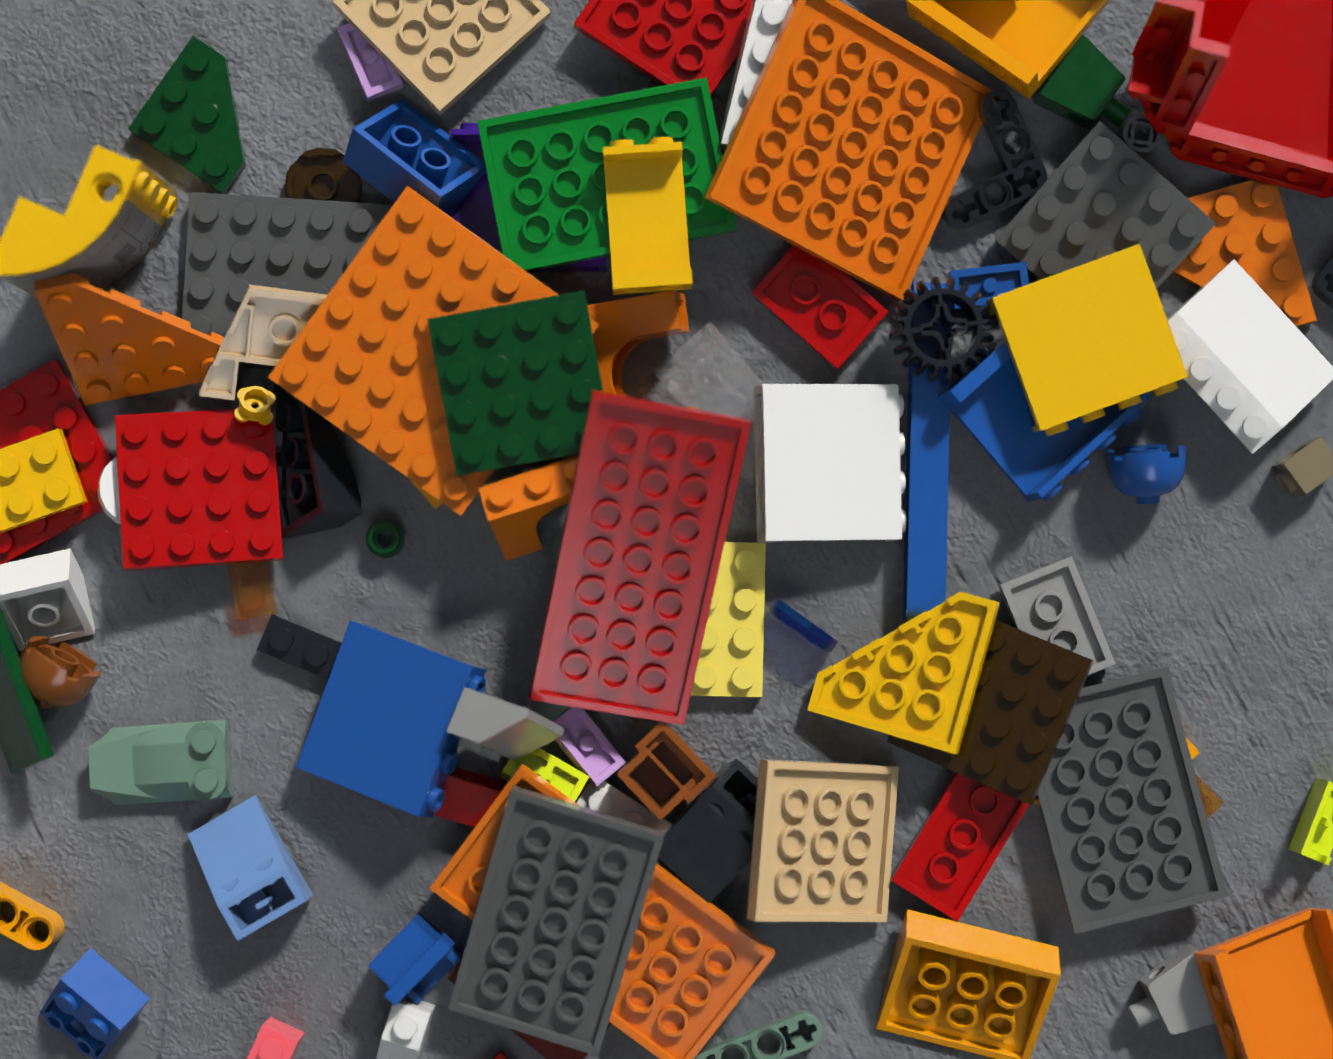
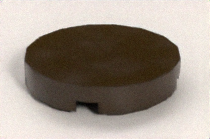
(329, 164)

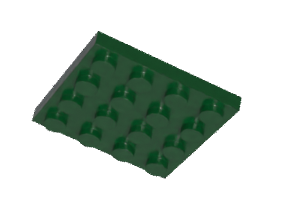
(516, 380)

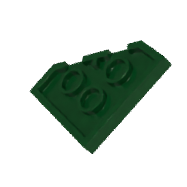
(195, 117)

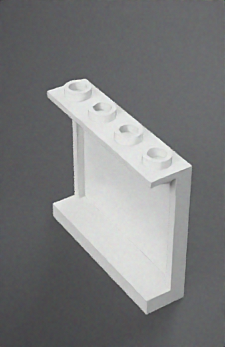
(828, 462)

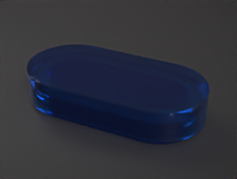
(802, 625)

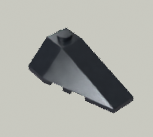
(316, 476)

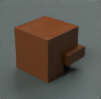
(665, 771)

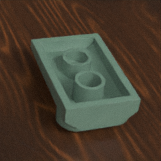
(163, 763)

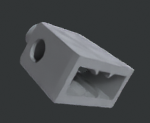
(1174, 995)

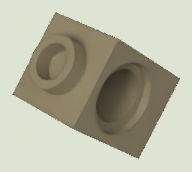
(1305, 467)

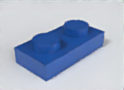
(990, 280)

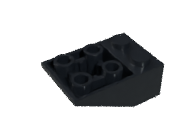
(714, 832)

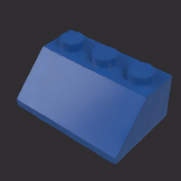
(409, 150)

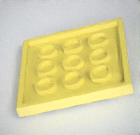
(734, 632)

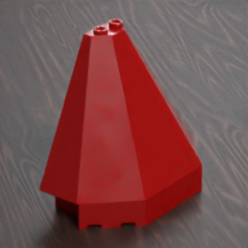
(1242, 87)

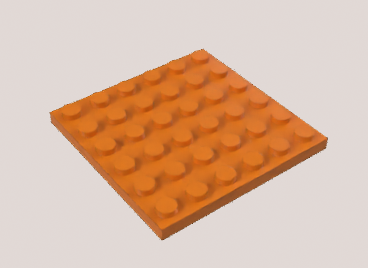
(850, 144)
(370, 348)

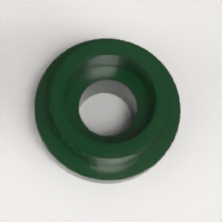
(374, 533)

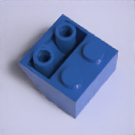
(93, 1005)

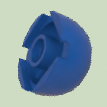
(1146, 471)

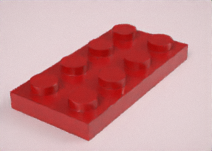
(958, 844)

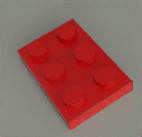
(819, 305)

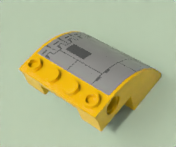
(94, 235)

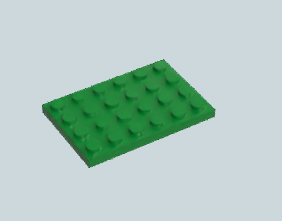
(551, 172)

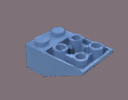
(248, 868)

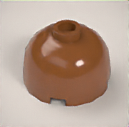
(57, 674)

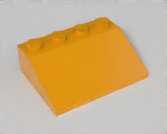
(968, 987)

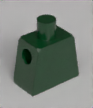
(1085, 88)

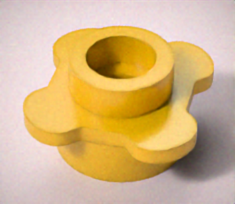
(255, 396)

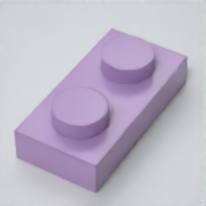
(372, 70)
(587, 746)

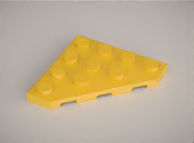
(916, 677)

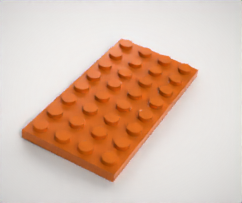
(684, 960)

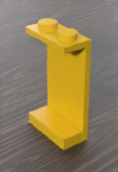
(647, 216)

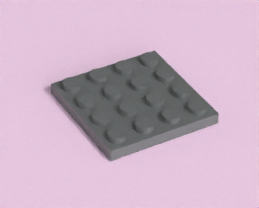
(1102, 204)

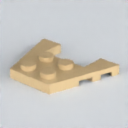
(258, 334)

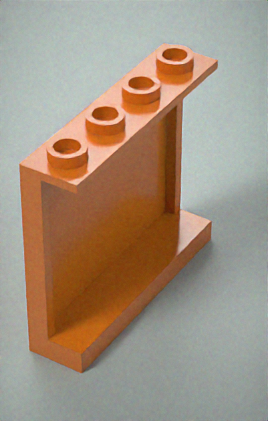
(1274, 988)

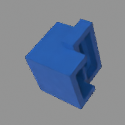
(415, 960)

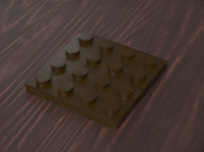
(1015, 714)

